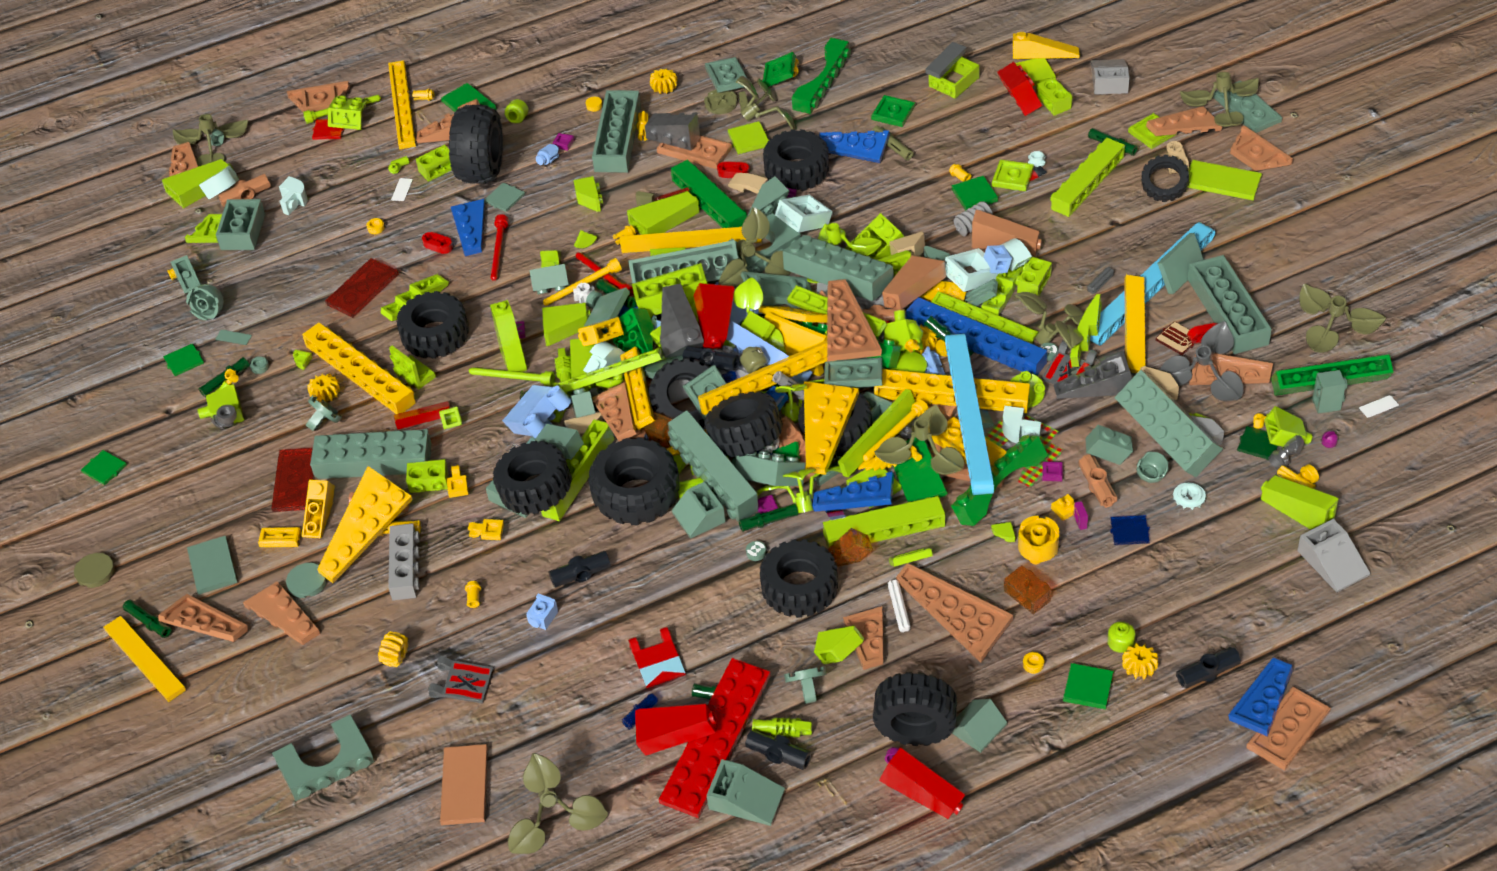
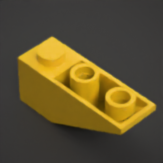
(317, 508)

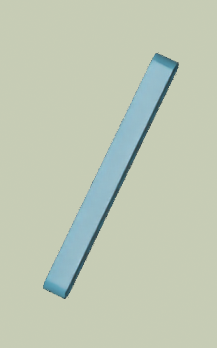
(1114, 314)
(969, 415)

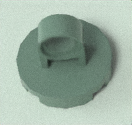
(323, 411)
(806, 681)

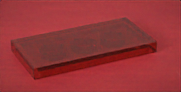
(361, 287)
(292, 479)

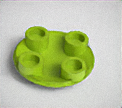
(911, 362)
(1037, 387)

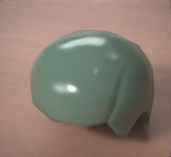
(1152, 467)

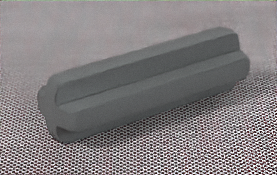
(1100, 280)

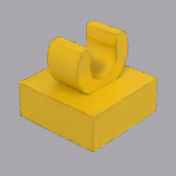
(1064, 507)

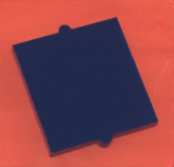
(1129, 530)

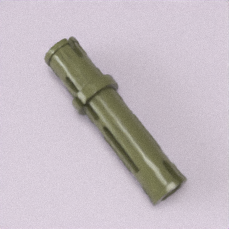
(896, 145)

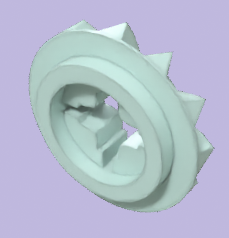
(1195, 491)

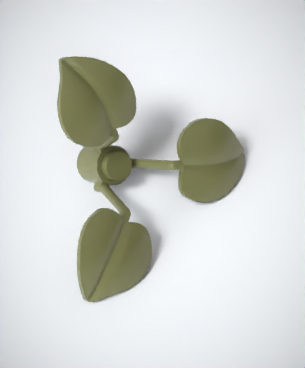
(1223, 84)
(752, 108)
(207, 125)
(754, 227)
(1047, 332)
(1323, 340)
(930, 423)
(541, 778)

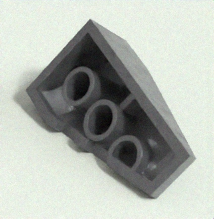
(678, 323)
(1100, 380)

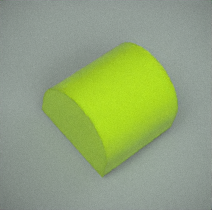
(450, 417)

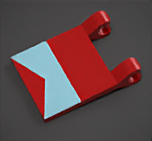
(658, 662)

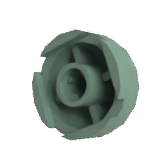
(205, 301)

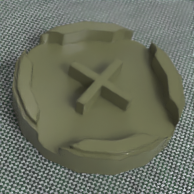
(720, 102)
(94, 570)

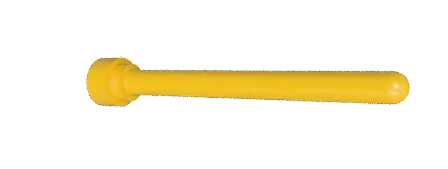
(613, 267)
(917, 409)

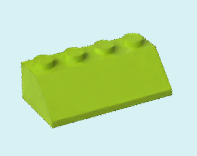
(649, 292)

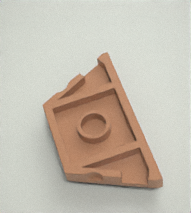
(317, 97)
(1257, 151)

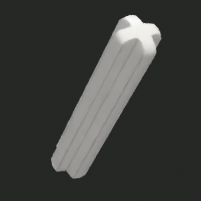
(899, 605)

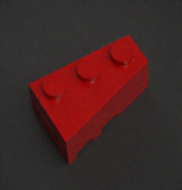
(1020, 87)

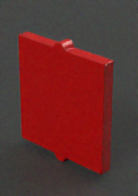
(322, 131)

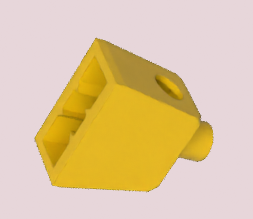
(593, 334)

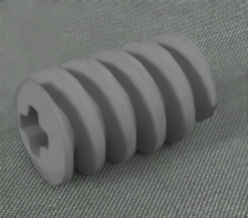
(963, 221)

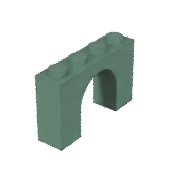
(780, 235)
(307, 779)

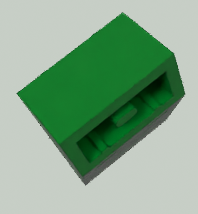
(636, 330)

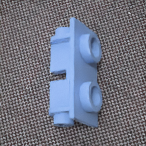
(933, 362)

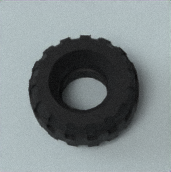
(476, 144)
(634, 461)

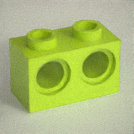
(1054, 96)
(434, 163)
(1034, 276)
(427, 476)

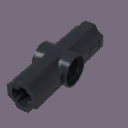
(721, 360)
(579, 569)
(1216, 664)
(778, 749)

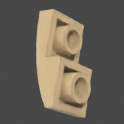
(747, 181)

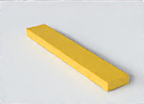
(1134, 322)
(638, 392)
(144, 659)

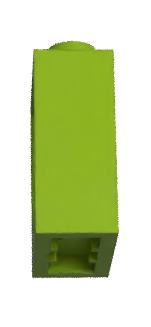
(968, 70)

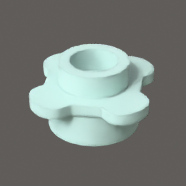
(1036, 158)

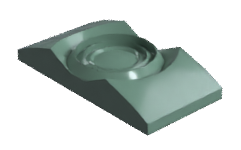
(776, 287)

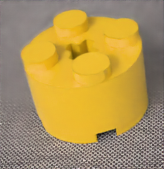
(1038, 539)

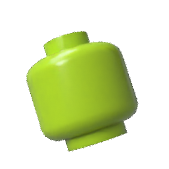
(516, 111)
(1121, 636)

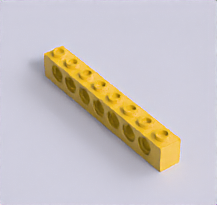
(359, 368)
(939, 390)

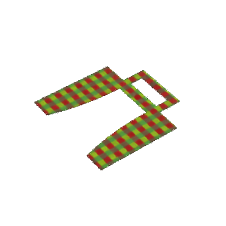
(1029, 474)

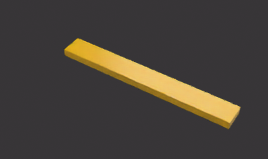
(402, 105)
(685, 239)
(763, 377)

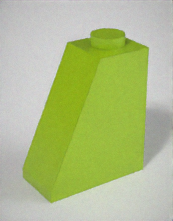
(563, 321)

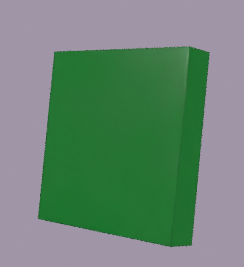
(779, 69)
(893, 111)
(974, 191)
(1088, 686)

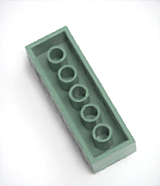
(616, 131)
(712, 257)
(829, 262)
(1229, 302)
(1168, 423)
(382, 451)
(712, 467)

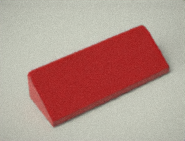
(419, 415)

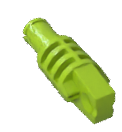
(563, 365)
(783, 727)

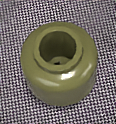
(753, 359)

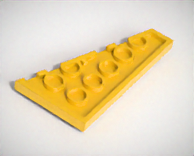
(826, 416)
(366, 517)

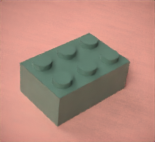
(240, 224)
(769, 468)

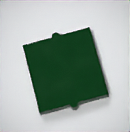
(1256, 443)

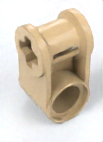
(1175, 148)

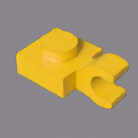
(457, 484)
(488, 530)

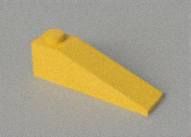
(1034, 46)

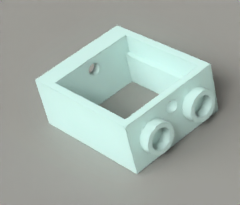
(792, 213)
(968, 281)

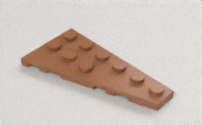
(847, 327)
(963, 615)

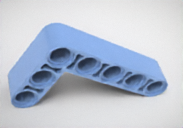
(743, 338)

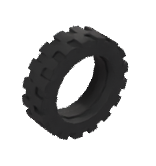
(1165, 162)

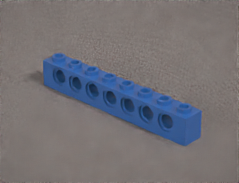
(982, 338)

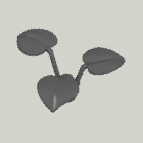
(1218, 340)

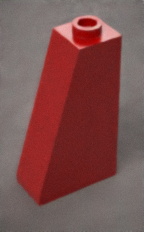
(713, 312)
(672, 726)
(922, 784)

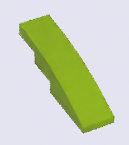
(429, 284)
(1005, 289)
(1087, 327)

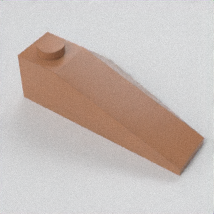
(439, 131)

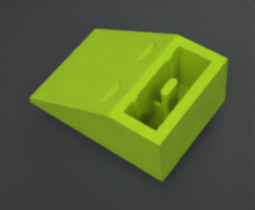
(882, 230)

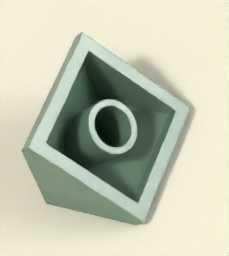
(979, 724)

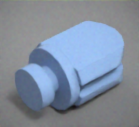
(547, 154)

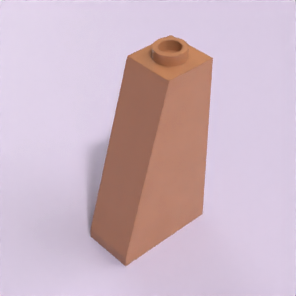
(993, 230)
(912, 281)

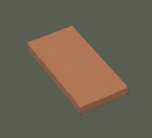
(705, 152)
(1291, 729)
(464, 784)

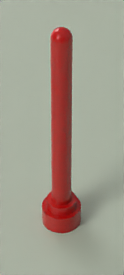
(501, 223)
(607, 277)

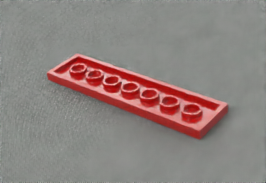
(733, 705)

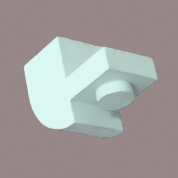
(219, 182)
(292, 194)
(1018, 252)
(602, 356)
(1015, 427)

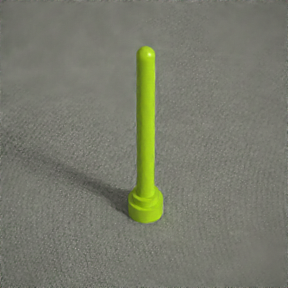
(310, 116)
(546, 378)

